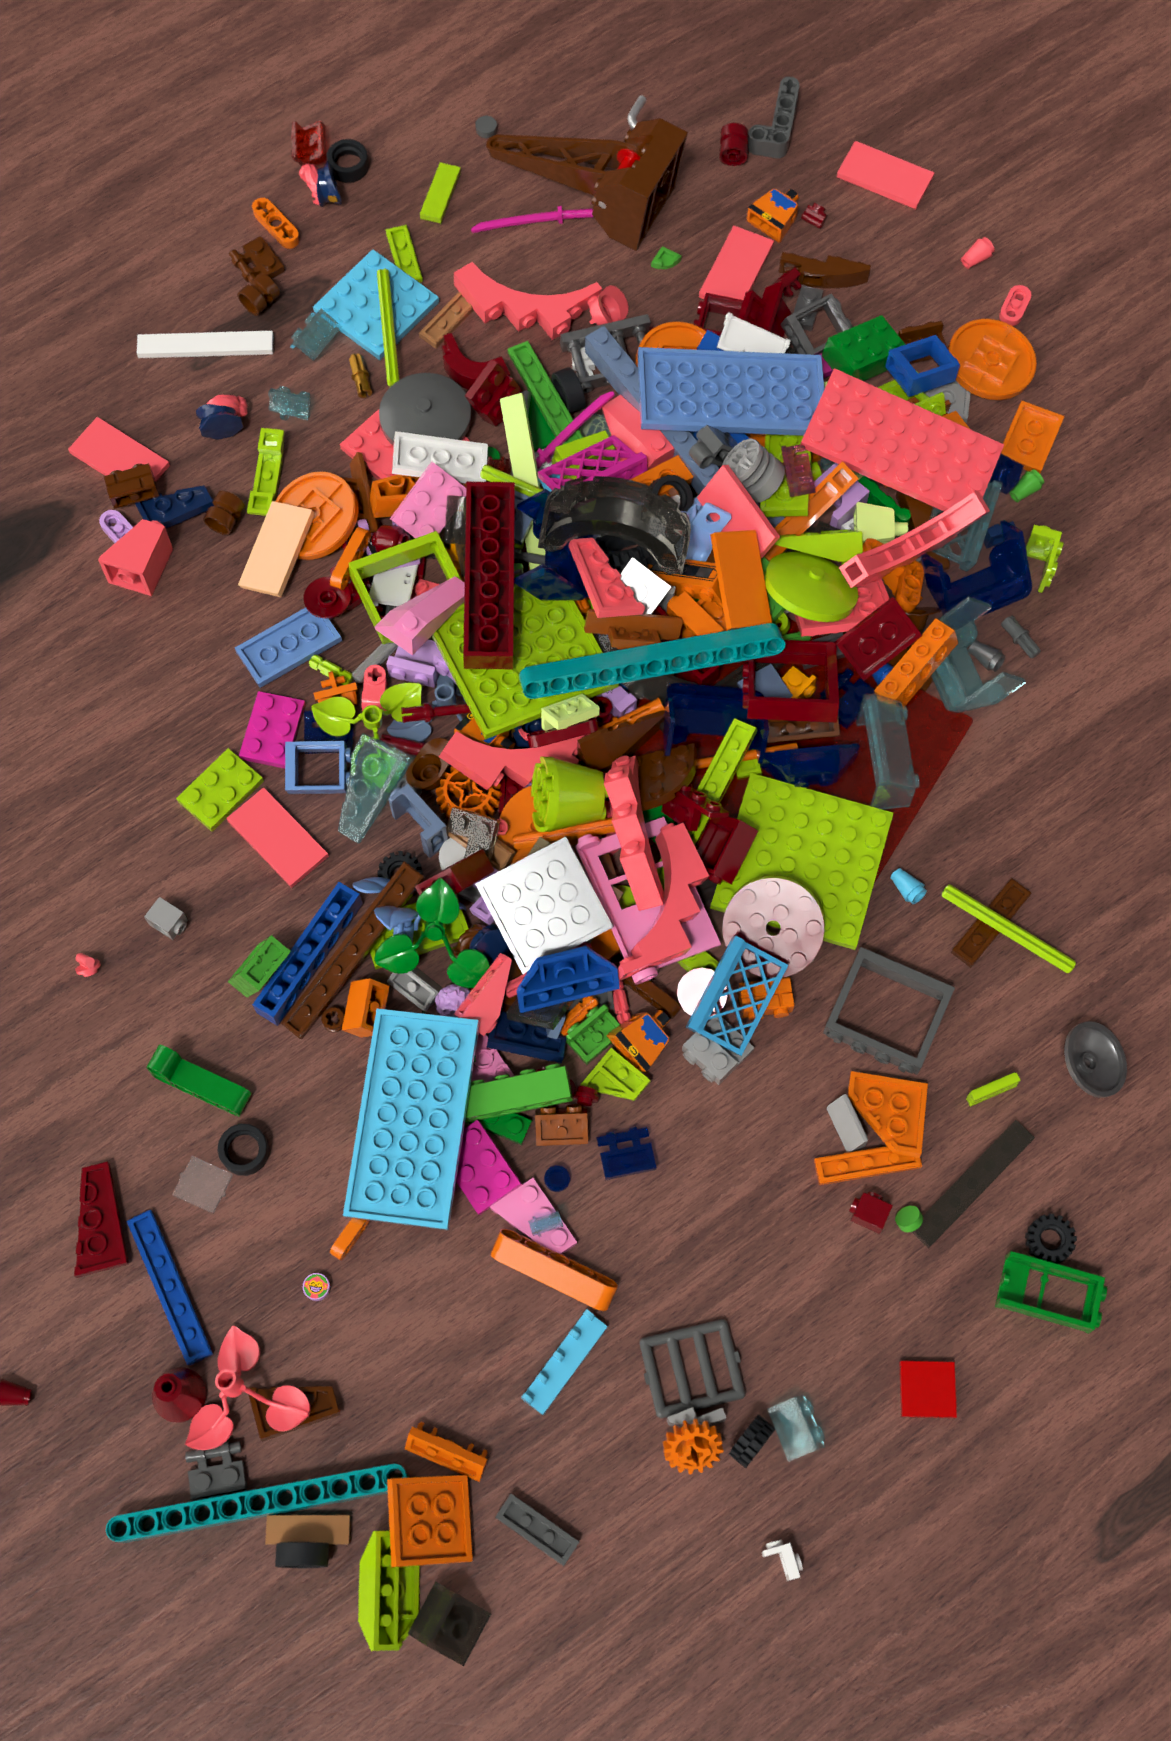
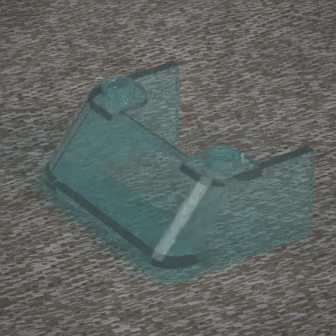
(957, 676)
(889, 751)

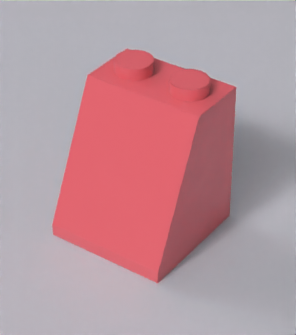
(138, 557)

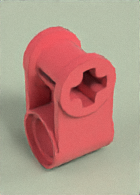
(373, 689)

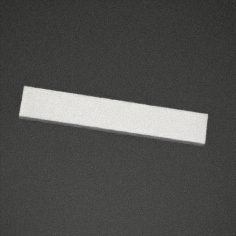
(205, 344)

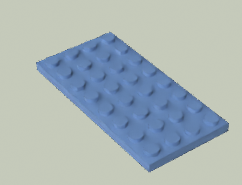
(728, 390)

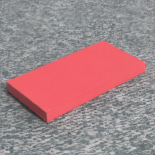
(885, 175)
(737, 264)
(111, 450)
(730, 495)
(277, 837)

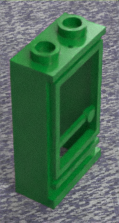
(1014, 1282)

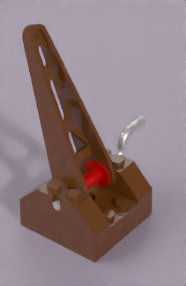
(623, 198)

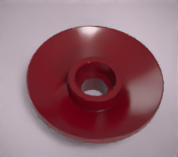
(321, 591)

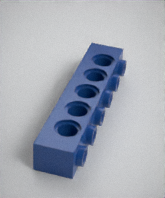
(307, 953)

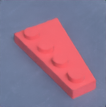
(603, 582)

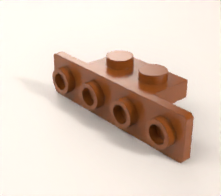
(362, 488)
(634, 630)

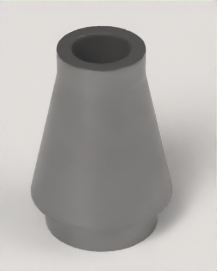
(988, 656)

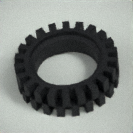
(620, 559)

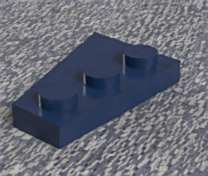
(175, 507)
(525, 1040)

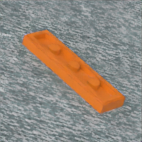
(862, 1165)

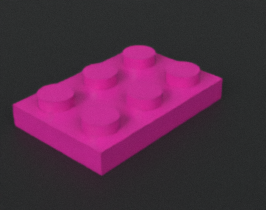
(271, 724)
(483, 1169)

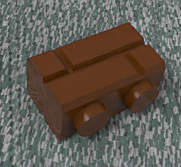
(131, 485)

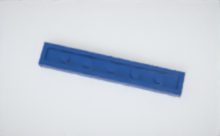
(169, 1288)

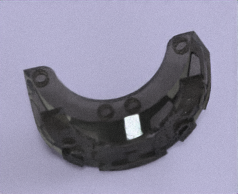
(619, 510)

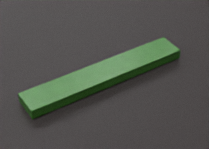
(542, 389)

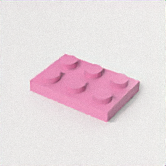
(425, 504)

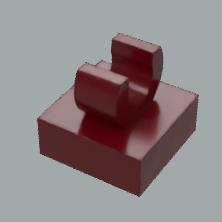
(788, 280)

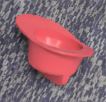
(609, 306)

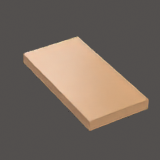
(276, 549)

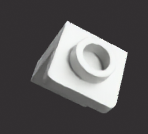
(790, 1561)

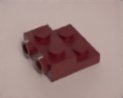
(488, 391)

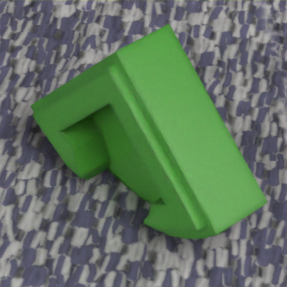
(665, 259)

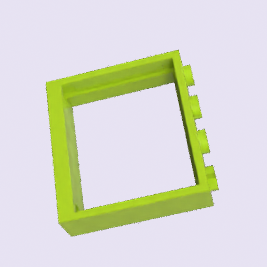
(395, 557)

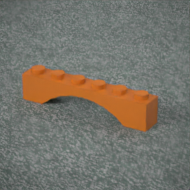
(826, 494)

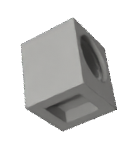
(166, 918)

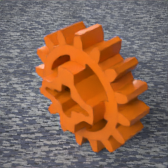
(693, 1446)

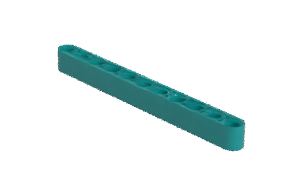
(651, 660)
(244, 1501)

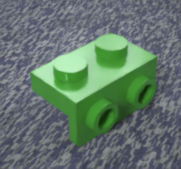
(590, 1036)

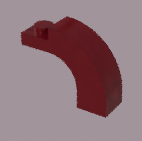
(460, 368)

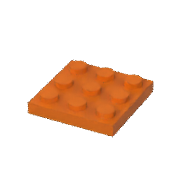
(429, 1520)

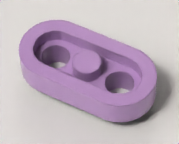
(119, 529)

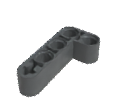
(775, 140)

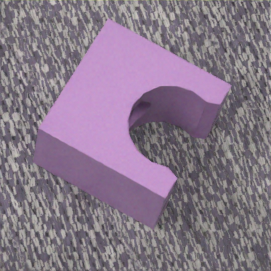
(847, 502)

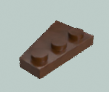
(322, 1405)

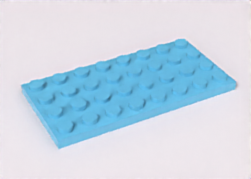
(411, 1119)

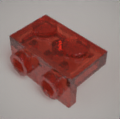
(308, 143)

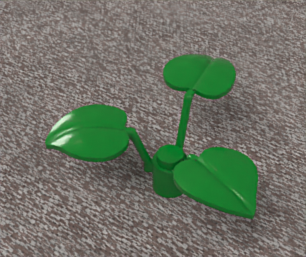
(438, 907)

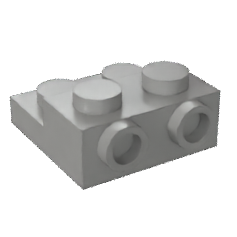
(713, 1058)

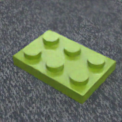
(220, 789)

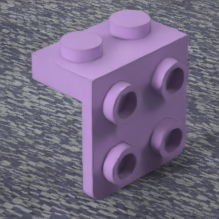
(415, 668)

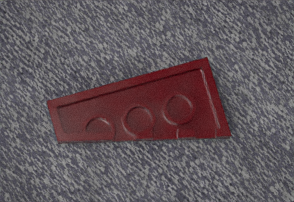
(99, 1224)

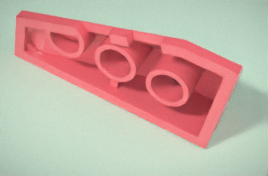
(625, 424)

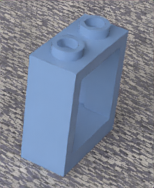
(291, 766)

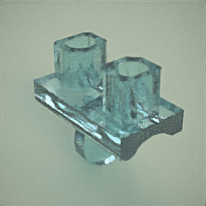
(289, 404)

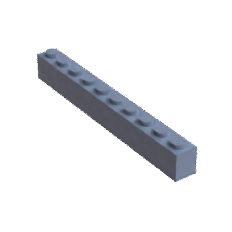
(624, 378)

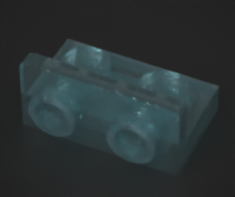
(316, 334)
(797, 1427)

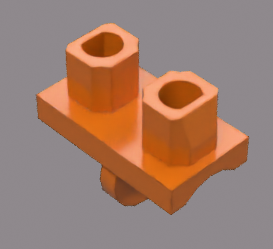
(347, 691)

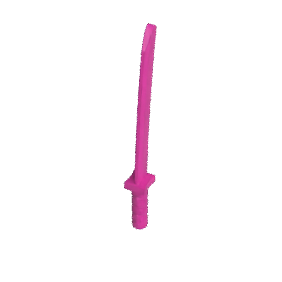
(533, 218)
(544, 455)

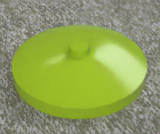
(810, 587)

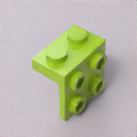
(1045, 546)

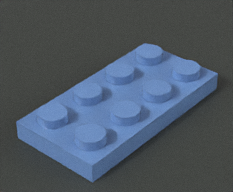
(287, 646)

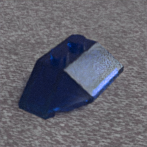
(810, 765)

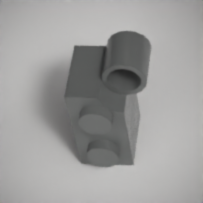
(711, 447)

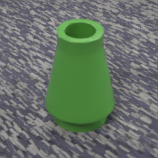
(1027, 485)

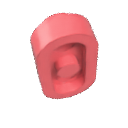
(1013, 306)

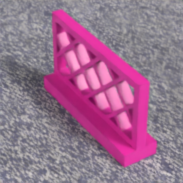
(627, 469)

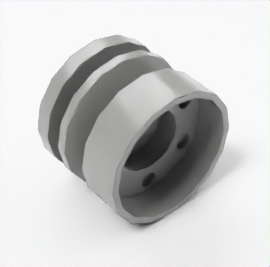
(756, 469)

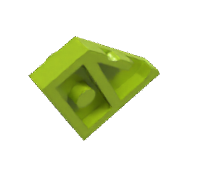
(616, 1077)

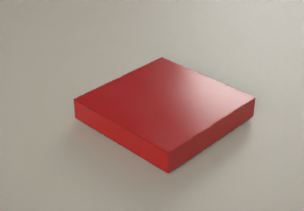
(927, 1389)

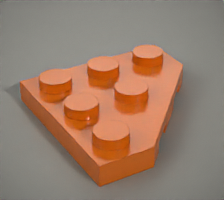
(892, 1109)

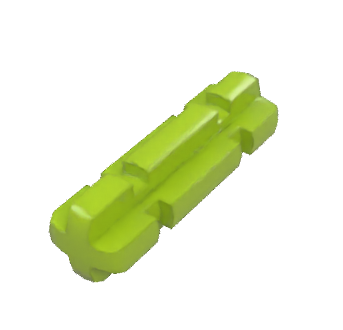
(326, 666)

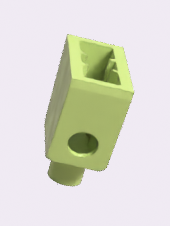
(877, 522)

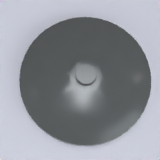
(425, 406)

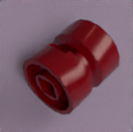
(733, 144)

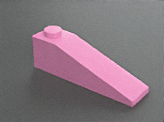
(420, 617)

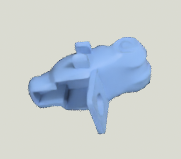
(702, 527)

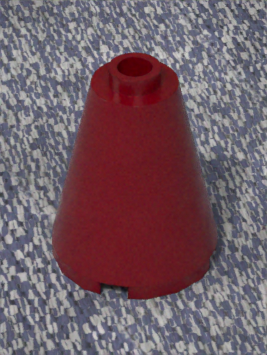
(179, 1394)

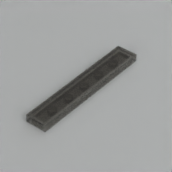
(973, 1183)

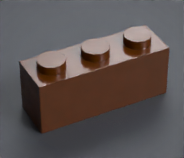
(790, 731)

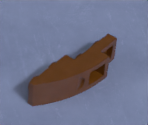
(827, 275)

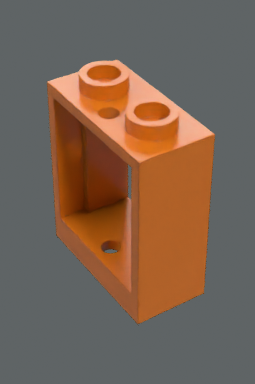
(695, 618)

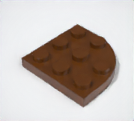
(665, 775)

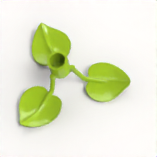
(338, 712)

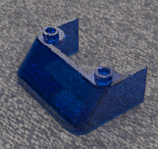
(559, 576)
(999, 585)
(710, 712)

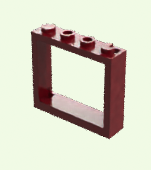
(795, 708)

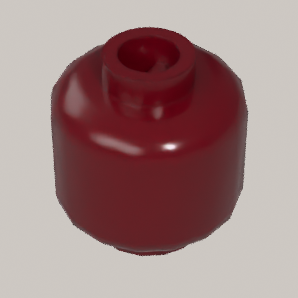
(388, 536)

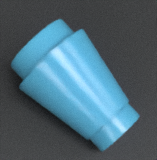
(908, 886)

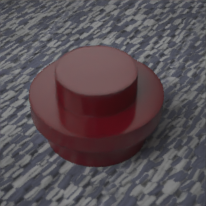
(586, 1096)

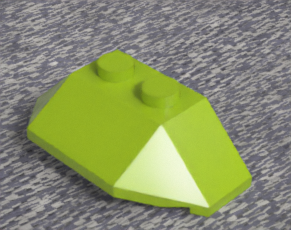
(386, 1596)

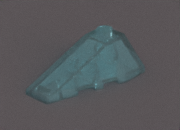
(372, 779)

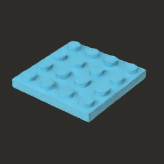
(357, 306)

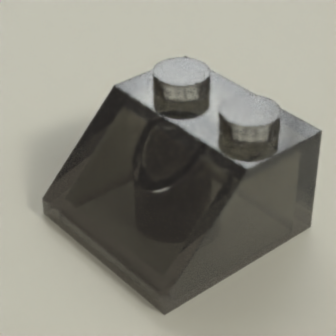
(449, 1624)

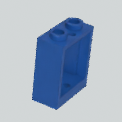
(906, 375)

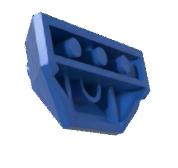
(566, 978)

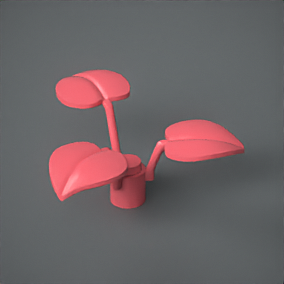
(241, 1353)

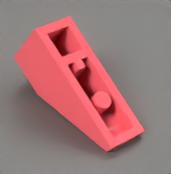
(487, 996)

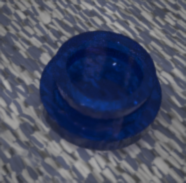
(557, 1178)

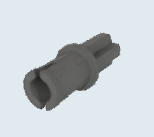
(1020, 636)

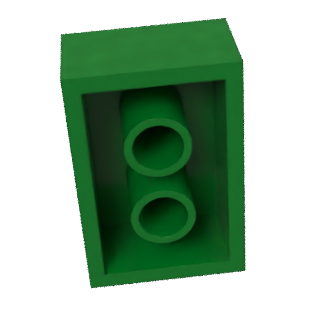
(862, 349)

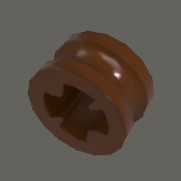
(331, 1012)

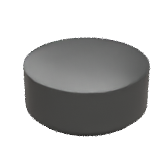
(486, 126)

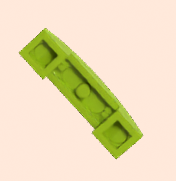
(267, 471)

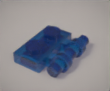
(851, 701)
(629, 1160)

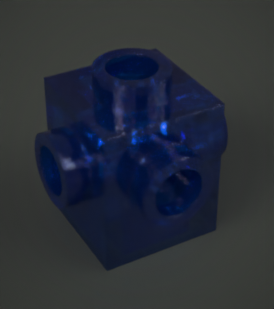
(1007, 472)

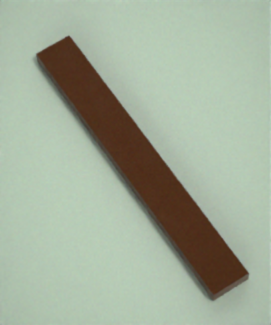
(350, 953)

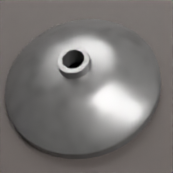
(1095, 1059)

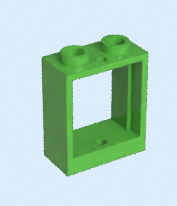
(259, 966)

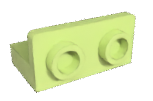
(568, 712)

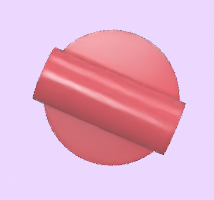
(87, 966)

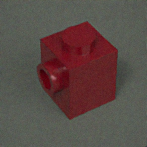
(870, 1211)

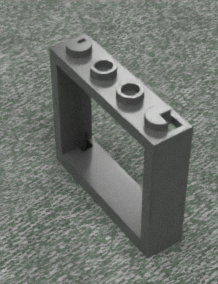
(902, 975)

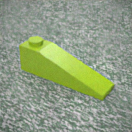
(832, 544)

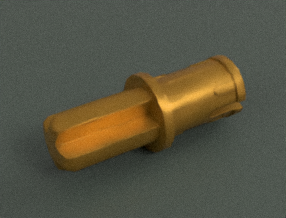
(360, 375)

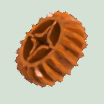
(453, 785)

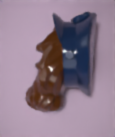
(485, 939)

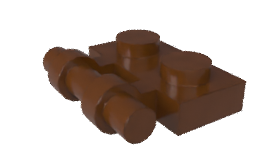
(260, 256)

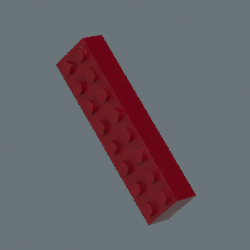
(489, 575)

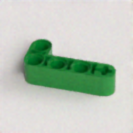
(213, 1089)

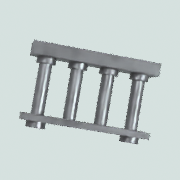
(575, 340)

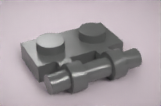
(216, 1479)

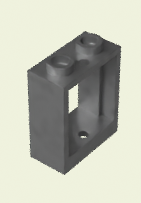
(796, 333)

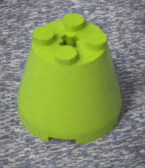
(566, 795)

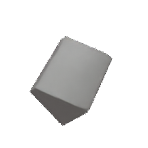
(416, 987)
(847, 1124)

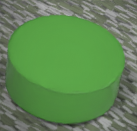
(909, 1219)

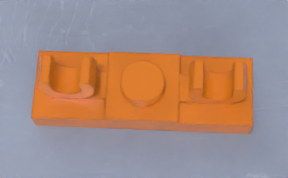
(446, 1452)

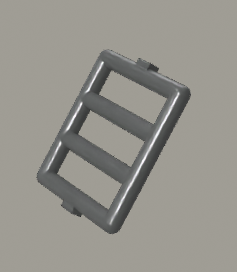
(713, 1397)

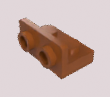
(561, 1126)

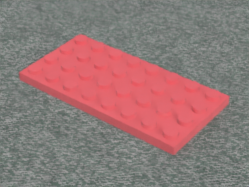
(899, 443)

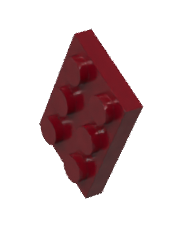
(878, 638)

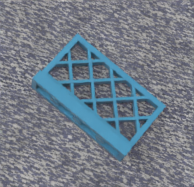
(716, 986)

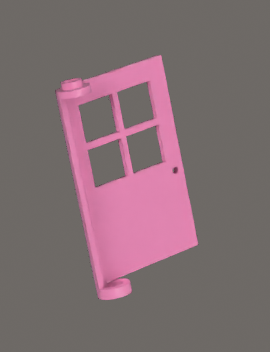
(630, 923)

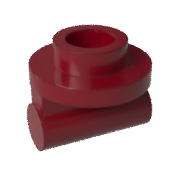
(814, 215)

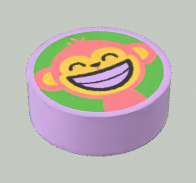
(316, 1287)

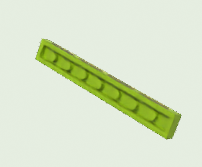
(721, 772)

